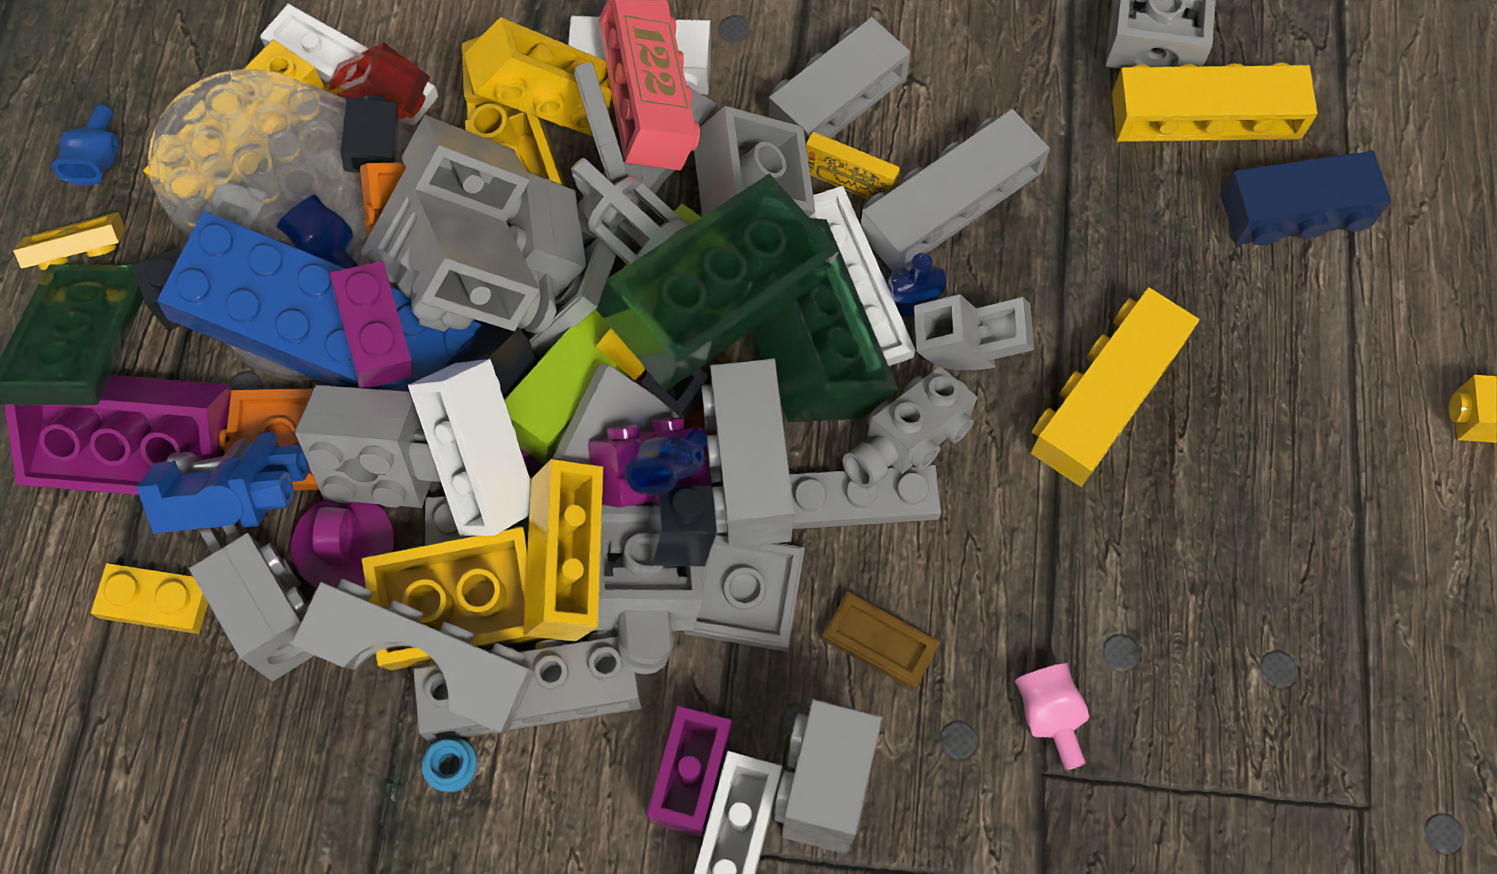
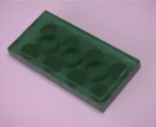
(70, 336)

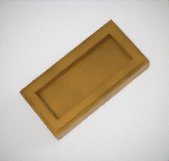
(880, 641)

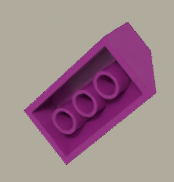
(120, 438)

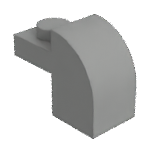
(970, 338)

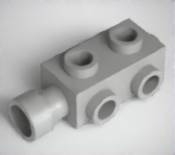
(937, 410)

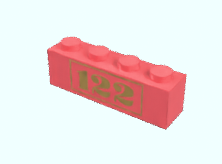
(648, 83)

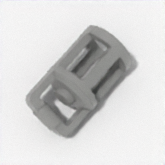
(617, 206)

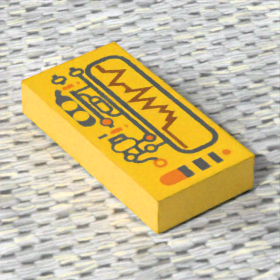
(850, 167)

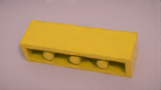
(1213, 102)
(1113, 386)

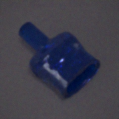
(318, 231)
(916, 284)
(664, 462)

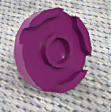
(335, 539)

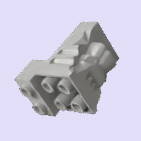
(449, 230)

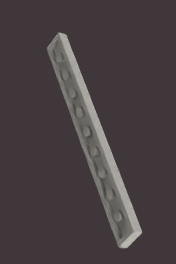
(817, 498)

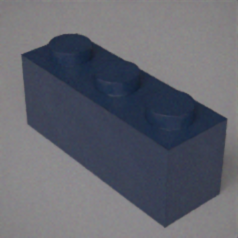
(1305, 198)

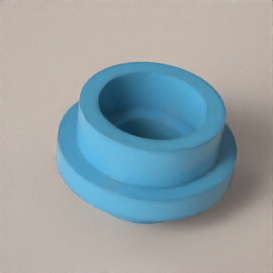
(437, 753)

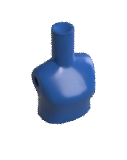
(87, 150)

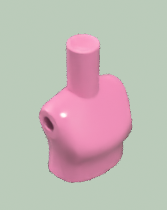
(1055, 710)

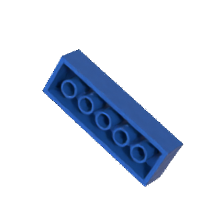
(283, 306)

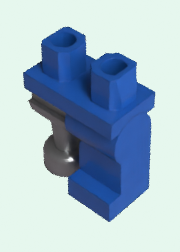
(222, 489)

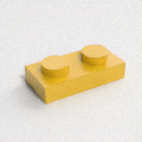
(54, 246)
(150, 599)

